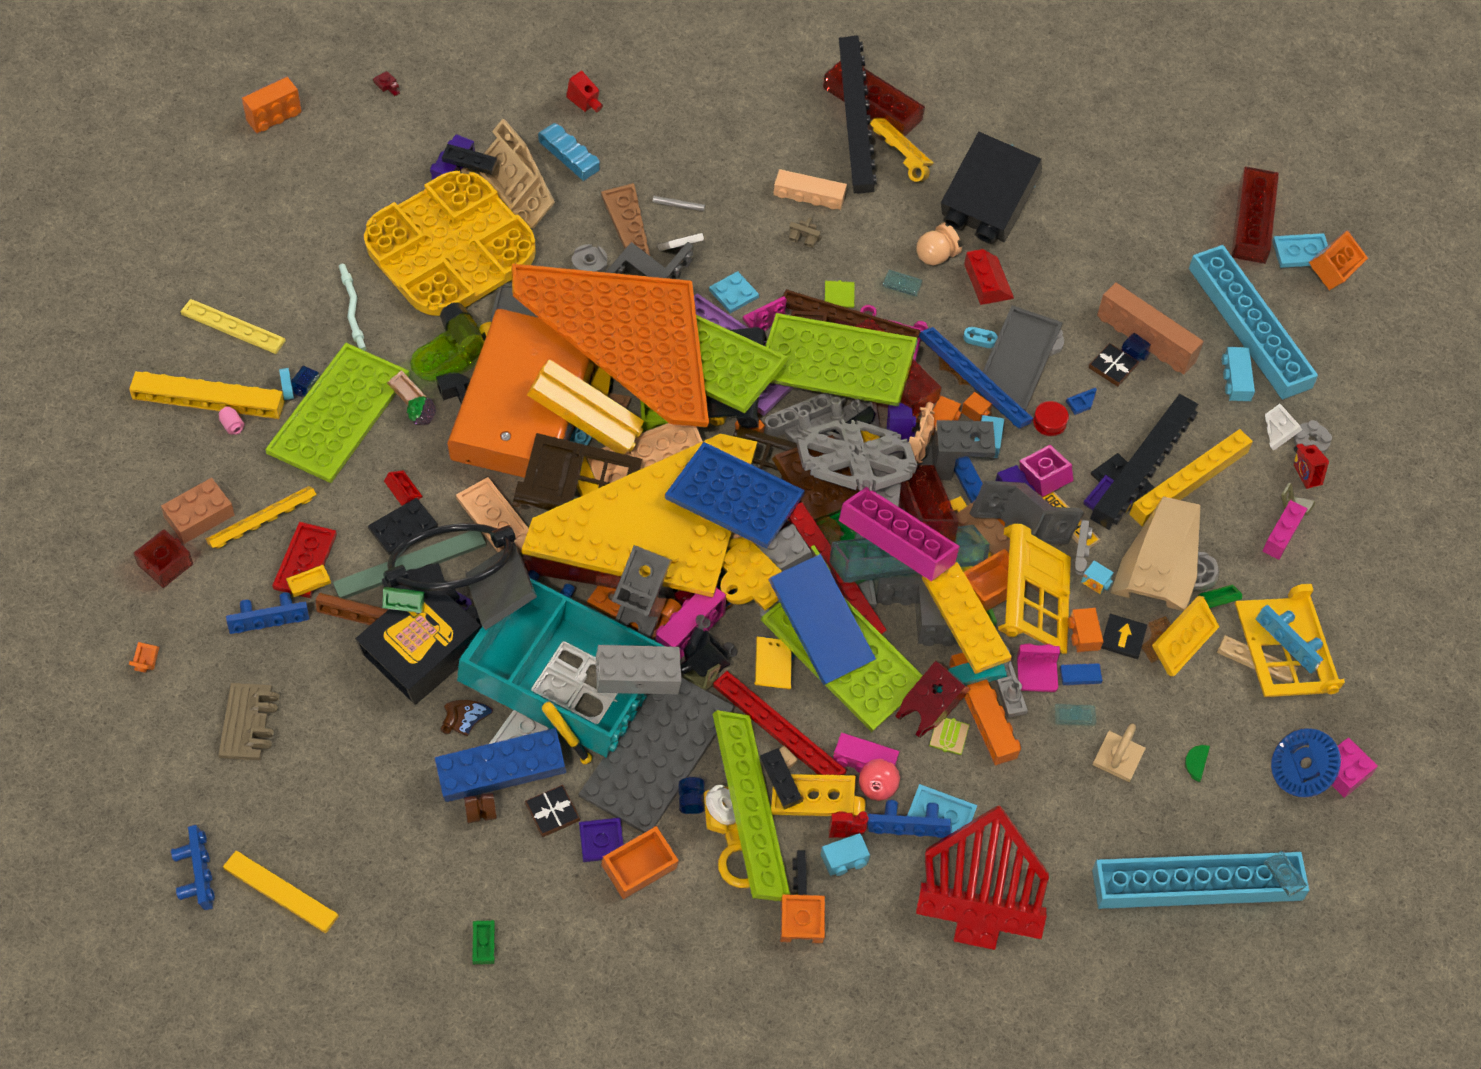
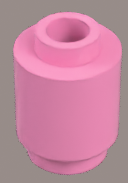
(231, 420)

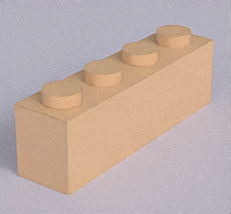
(809, 189)

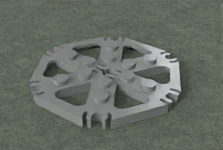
(856, 454)

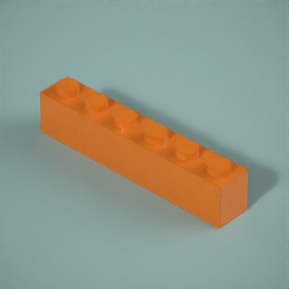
(989, 718)

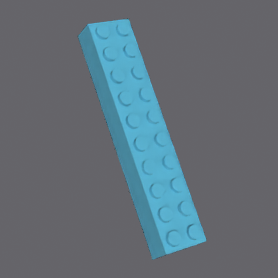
(1253, 322)
(1191, 880)

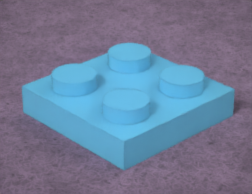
(734, 292)

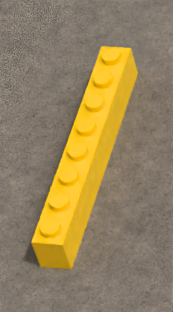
(206, 394)
(1193, 475)

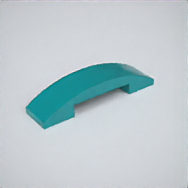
(967, 675)

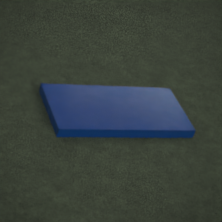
(822, 619)

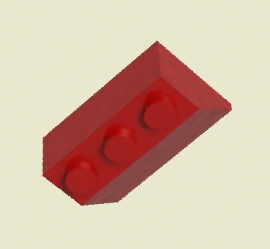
(987, 277)

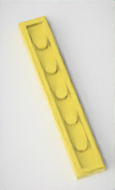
(233, 326)

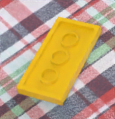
(1185, 636)

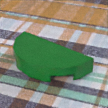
(1196, 761)

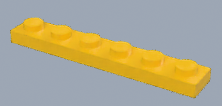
(267, 514)

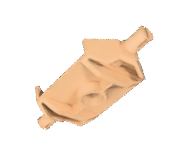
(923, 436)

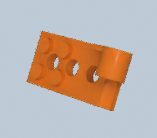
(601, 602)

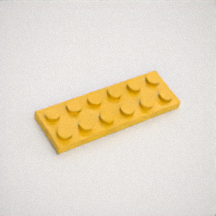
(967, 619)

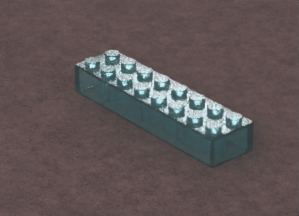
(865, 561)

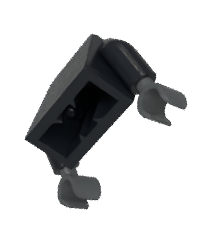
(705, 651)

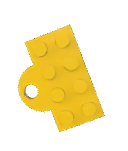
(749, 573)

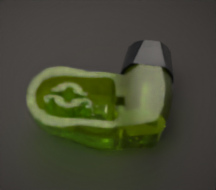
(452, 349)

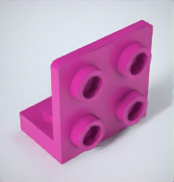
(764, 316)

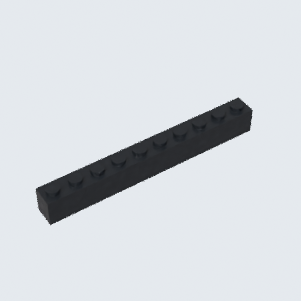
(856, 114)
(1144, 462)

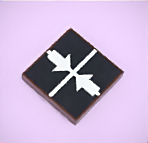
(1113, 364)
(552, 811)

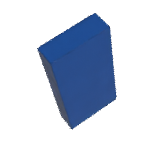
(1081, 674)

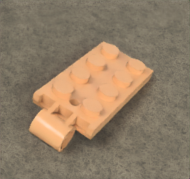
(489, 507)

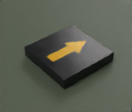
(1124, 636)

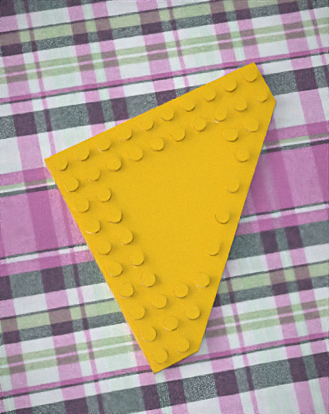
(607, 523)

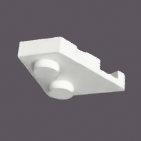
(1280, 426)

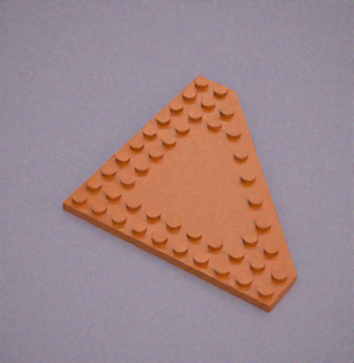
(630, 327)

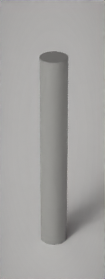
(678, 203)

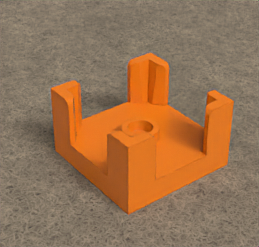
(802, 918)

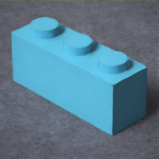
(1238, 374)

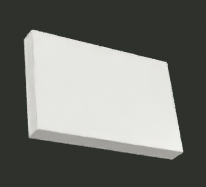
(680, 242)

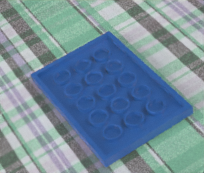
(734, 494)

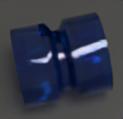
(691, 795)

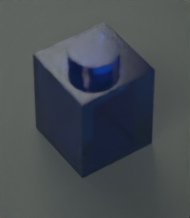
(1136, 347)
(304, 381)

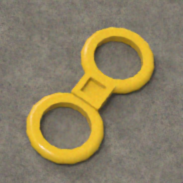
(733, 845)

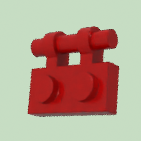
(844, 824)

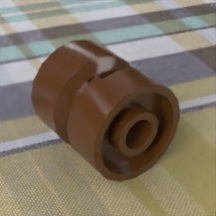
(480, 808)

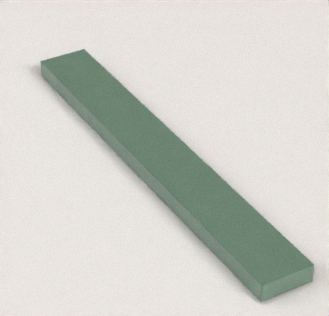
(433, 554)

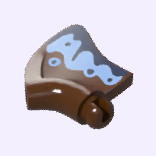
(464, 715)

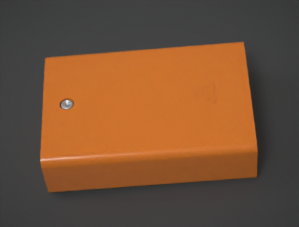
(496, 415)

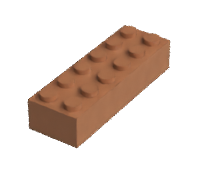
(1167, 338)

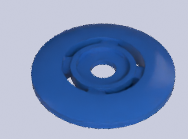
(1287, 764)

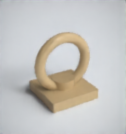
(1119, 754)

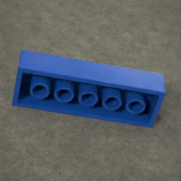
(500, 765)

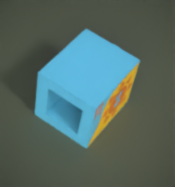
(1097, 577)

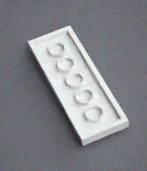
(560, 691)

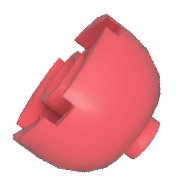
(879, 779)

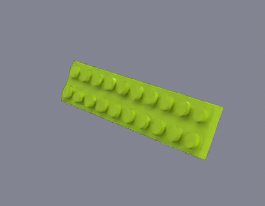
(751, 806)

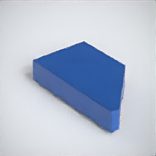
(1082, 401)

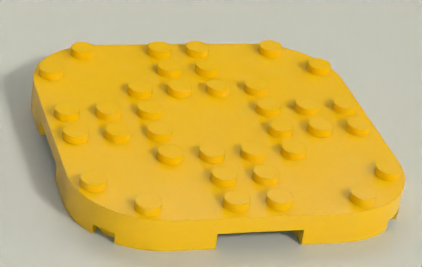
(449, 242)

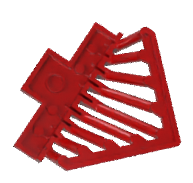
(980, 915)

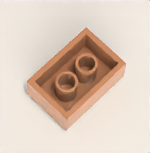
(197, 510)

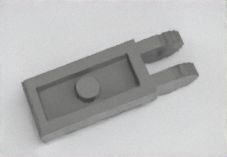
(1083, 549)

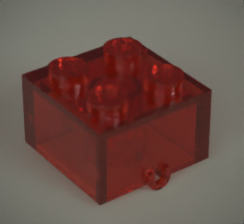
(163, 558)

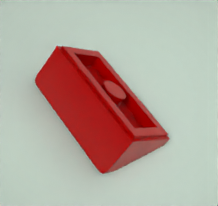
(402, 487)

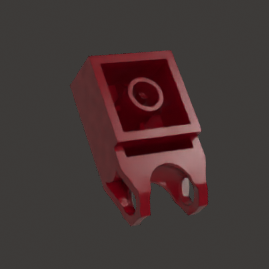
(928, 702)

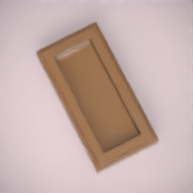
(404, 387)

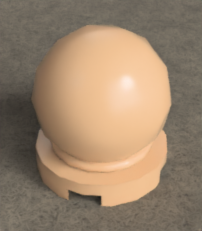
(938, 245)

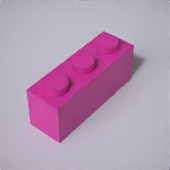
(1284, 530)
(857, 752)

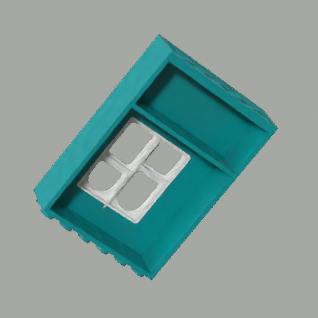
(521, 650)

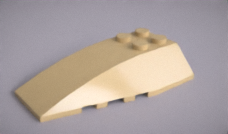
(517, 176)
(1163, 556)

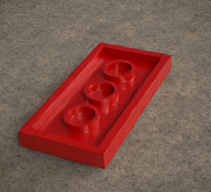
(306, 551)

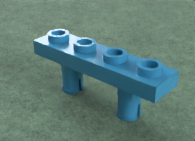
(1278, 627)

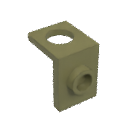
(1309, 504)
(703, 682)

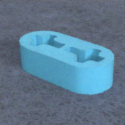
(980, 337)
(286, 384)

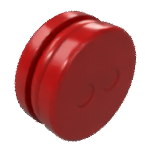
(1050, 418)

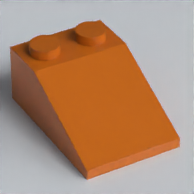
(1338, 260)

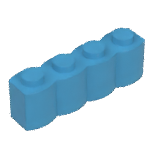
(569, 151)

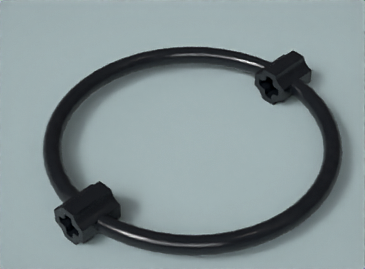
(398, 575)

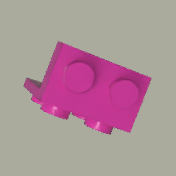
(1038, 667)

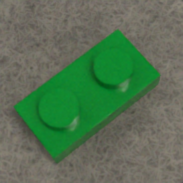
(483, 942)

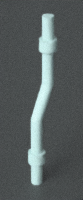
(347, 281)

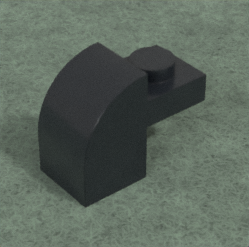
(452, 385)

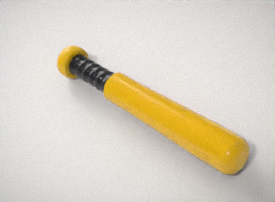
(561, 725)

